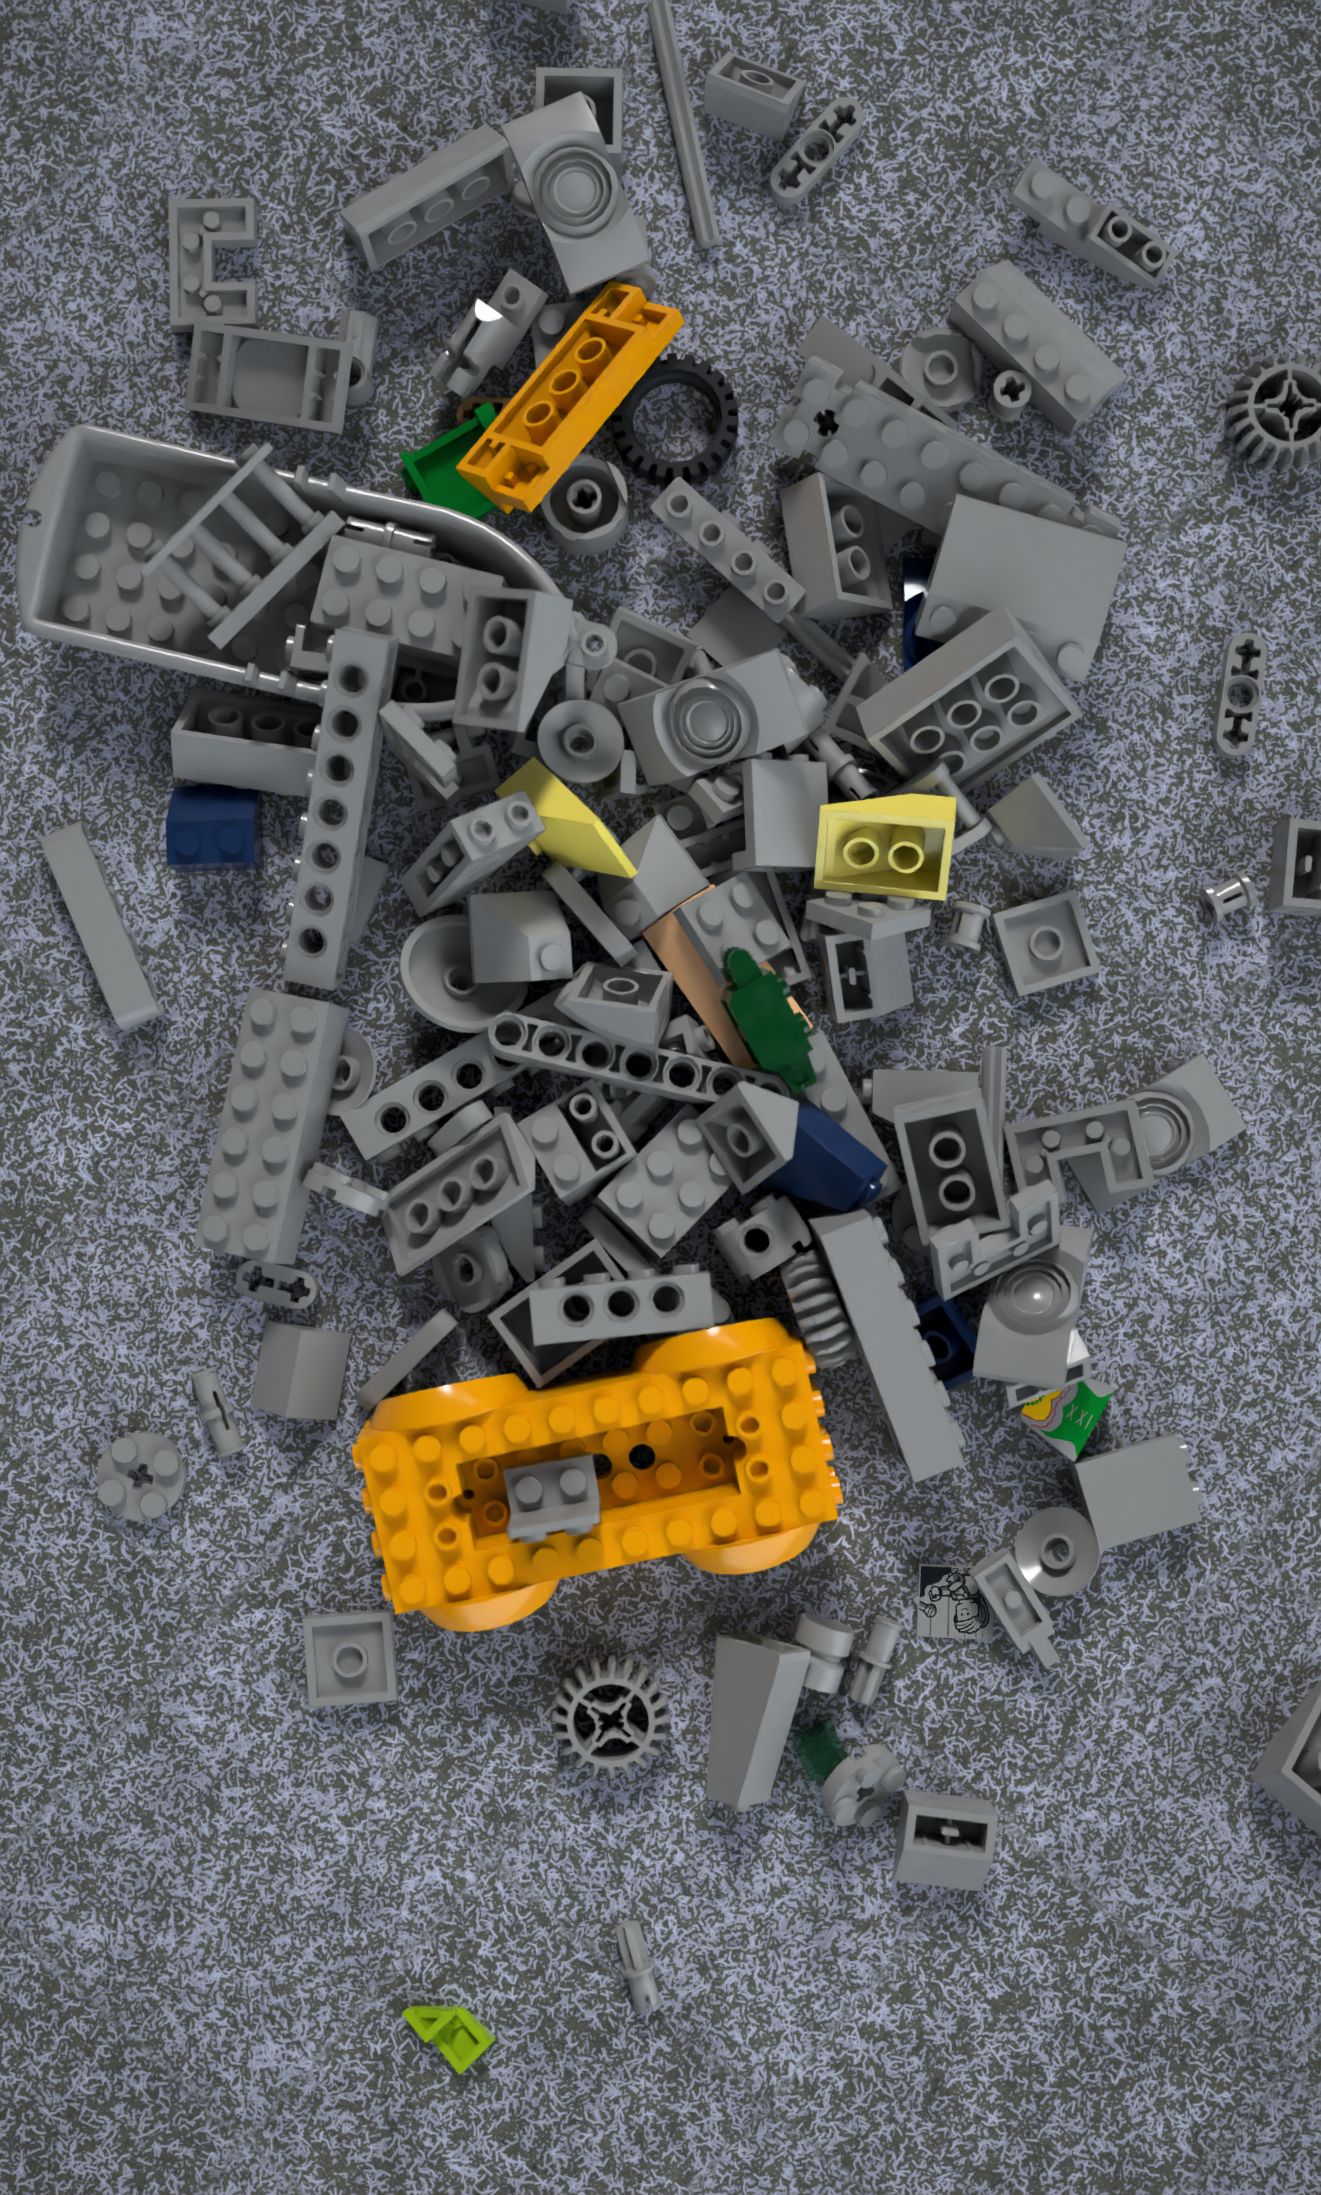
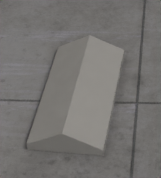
(458, 1192)

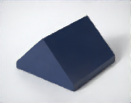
(949, 1339)

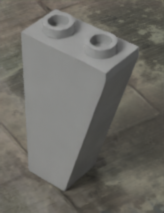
(470, 852)

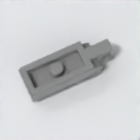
(1015, 1605)

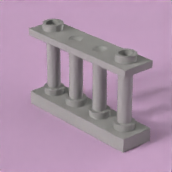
(284, 557)

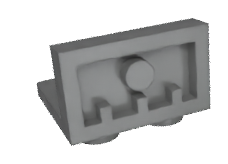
(552, 1497)

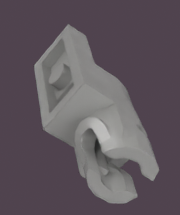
(489, 334)

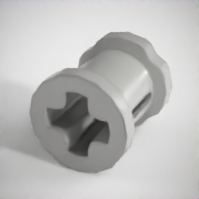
(1016, 385)
(1228, 896)
(966, 927)

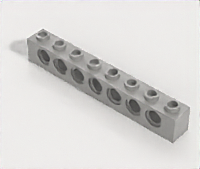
(376, 657)
(367, 1121)

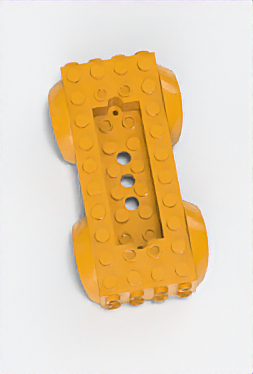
(729, 1489)

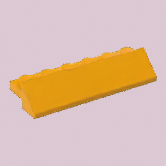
(569, 397)

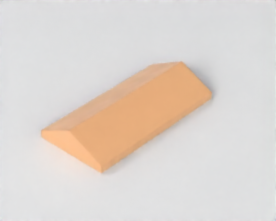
(698, 985)

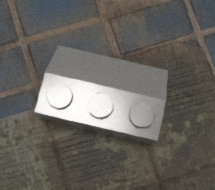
(835, 549)

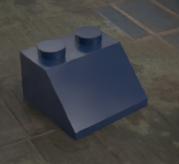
(214, 829)

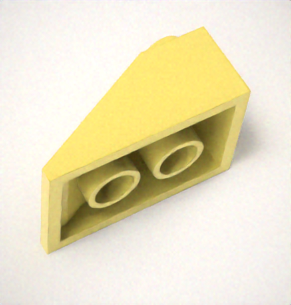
(572, 829)
(887, 846)

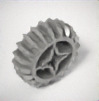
(1251, 417)
(818, 1309)
(595, 1703)

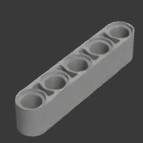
(100, 925)

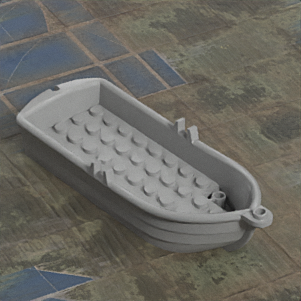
(118, 492)

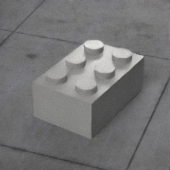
(951, 1163)
(666, 1186)
(515, 1322)

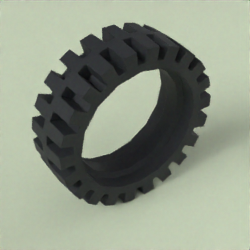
(709, 384)

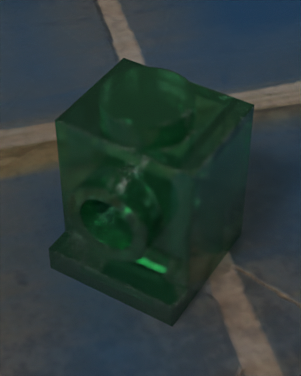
(820, 1749)

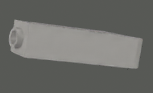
(751, 1715)

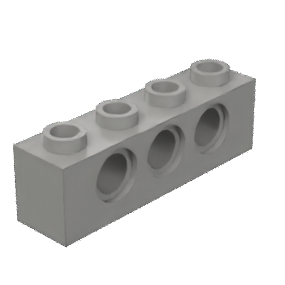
(553, 1325)

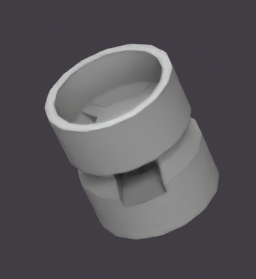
(828, 1644)

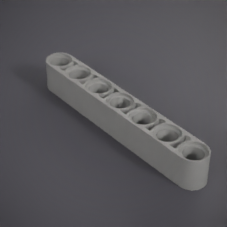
(614, 1069)

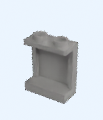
(780, 812)
(1137, 1490)

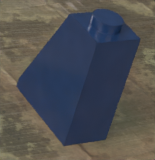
(828, 1164)

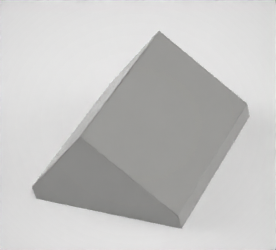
(752, 95)
(751, 1132)
(301, 1371)

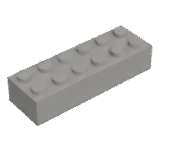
(271, 1126)
(886, 1340)

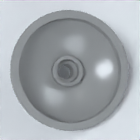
(439, 957)

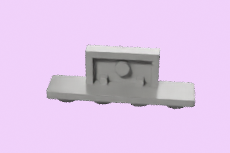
(723, 545)

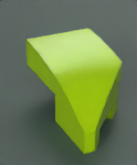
(453, 2032)

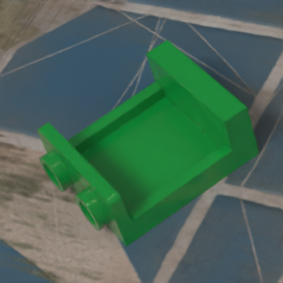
(435, 473)

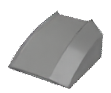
(619, 1002)

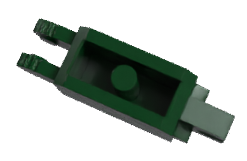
(766, 1021)

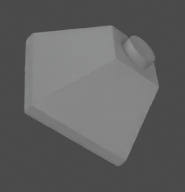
(1035, 823)
(663, 880)
(518, 937)

